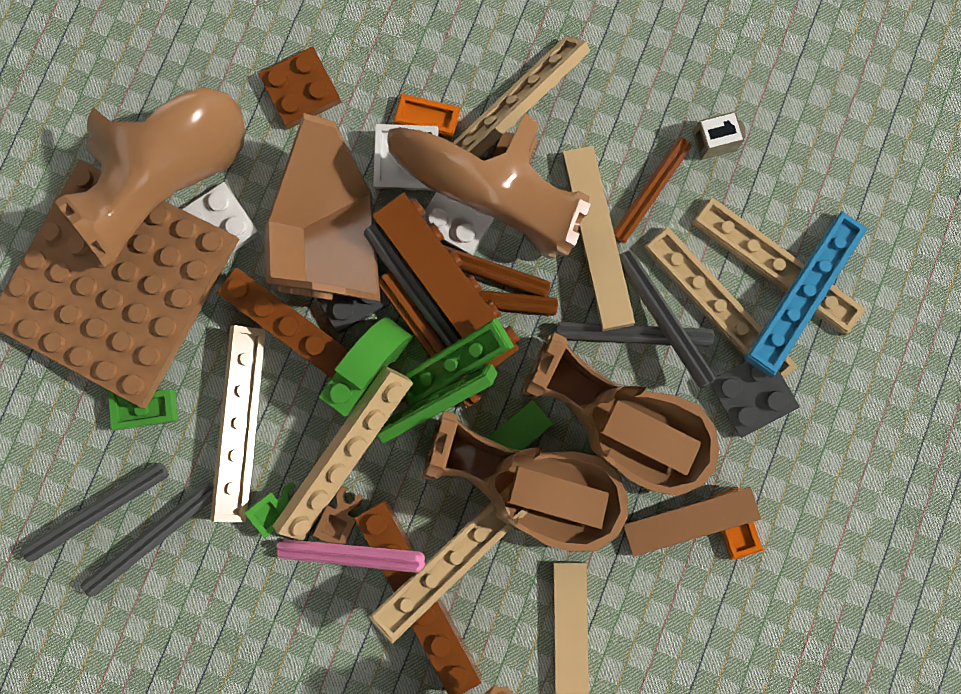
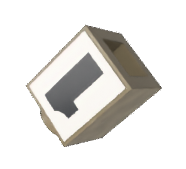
(719, 135)

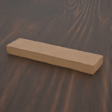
(692, 521)

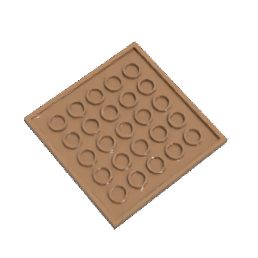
(117, 320)

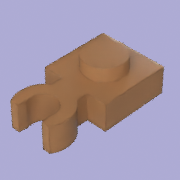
(337, 522)

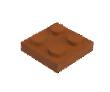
(300, 87)

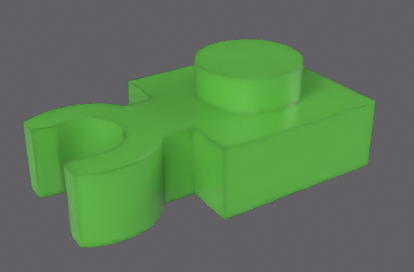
(267, 510)

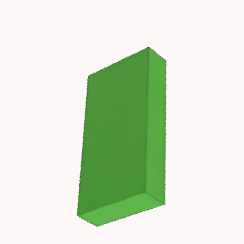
(522, 427)

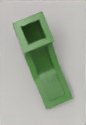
(363, 363)

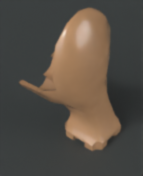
(149, 162)
(497, 187)
(642, 433)
(571, 494)

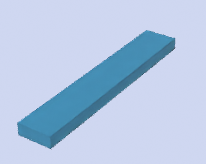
(805, 294)

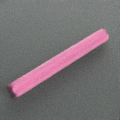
(351, 555)

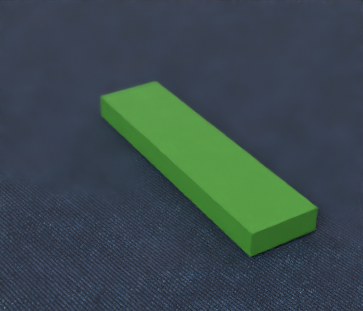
(457, 360)
(438, 402)

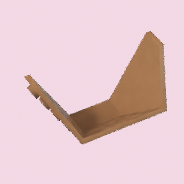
(320, 220)

